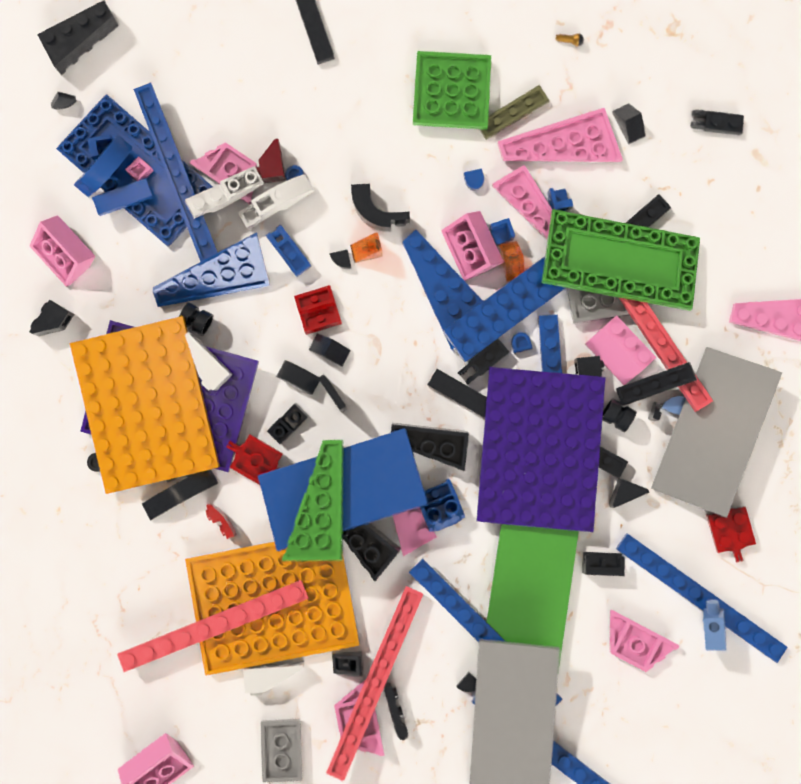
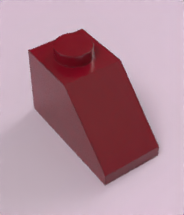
(271, 164)

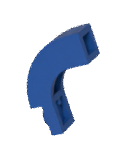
(103, 166)

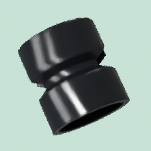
(202, 318)
(620, 416)

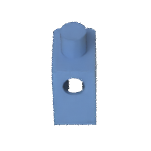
(714, 627)

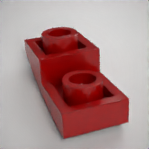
(216, 514)

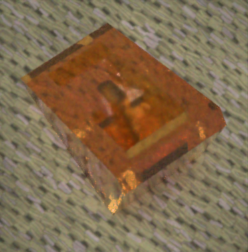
(367, 248)
(513, 260)

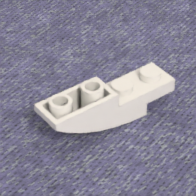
(225, 193)
(275, 199)

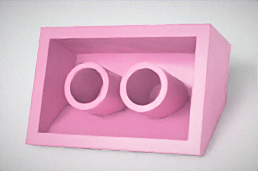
(472, 245)
(61, 250)
(620, 350)
(156, 764)

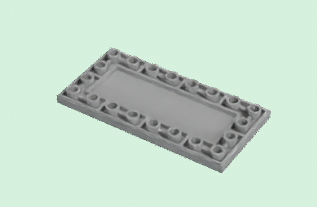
(716, 442)
(514, 713)

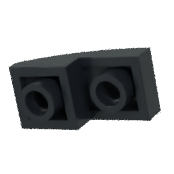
(298, 377)
(288, 423)

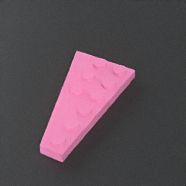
(571, 140)
(774, 317)

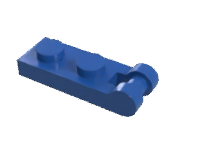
(289, 251)

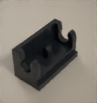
(603, 564)

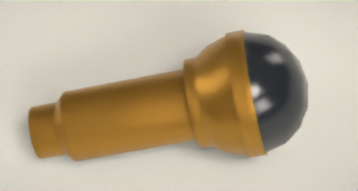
(575, 39)

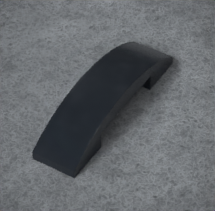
(179, 493)

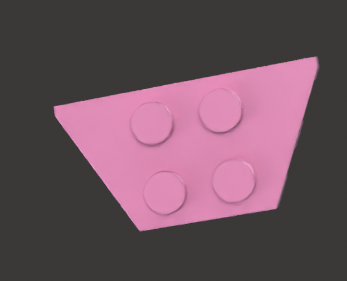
(224, 163)
(637, 643)
(372, 739)

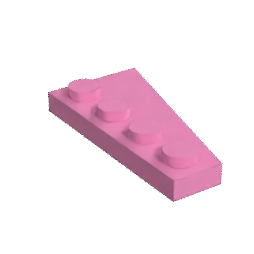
(526, 198)
(412, 530)

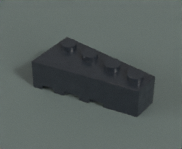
(77, 34)
(436, 443)
(371, 548)

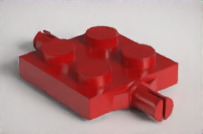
(254, 458)
(731, 532)

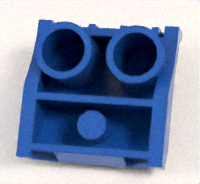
(442, 507)

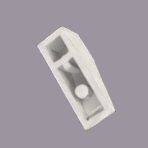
(208, 366)
(264, 677)

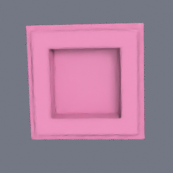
(139, 169)

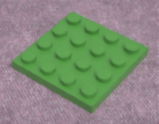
(452, 90)

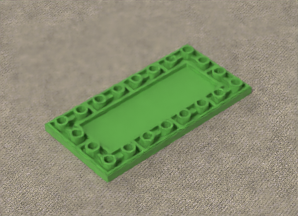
(621, 260)
(532, 584)

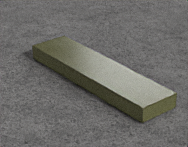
(515, 111)

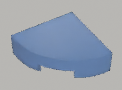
(674, 405)

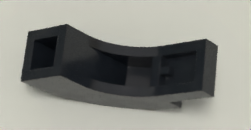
(371, 214)

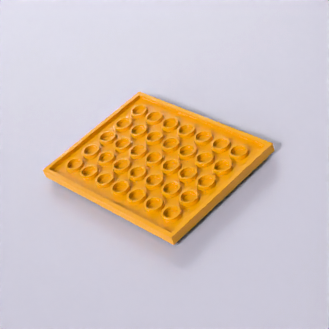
(144, 405)
(304, 629)

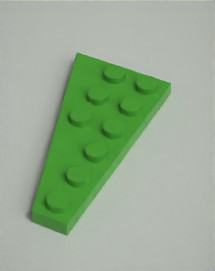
(320, 515)

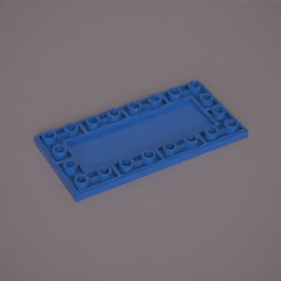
(159, 214)
(377, 484)

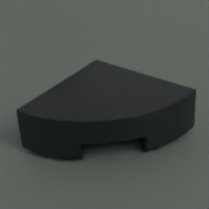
(62, 101)
(341, 259)
(655, 413)
(467, 683)

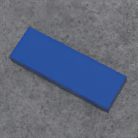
(122, 197)

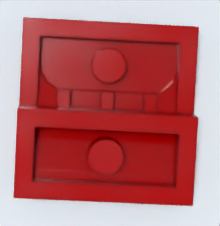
(317, 309)

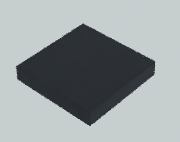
(332, 393)

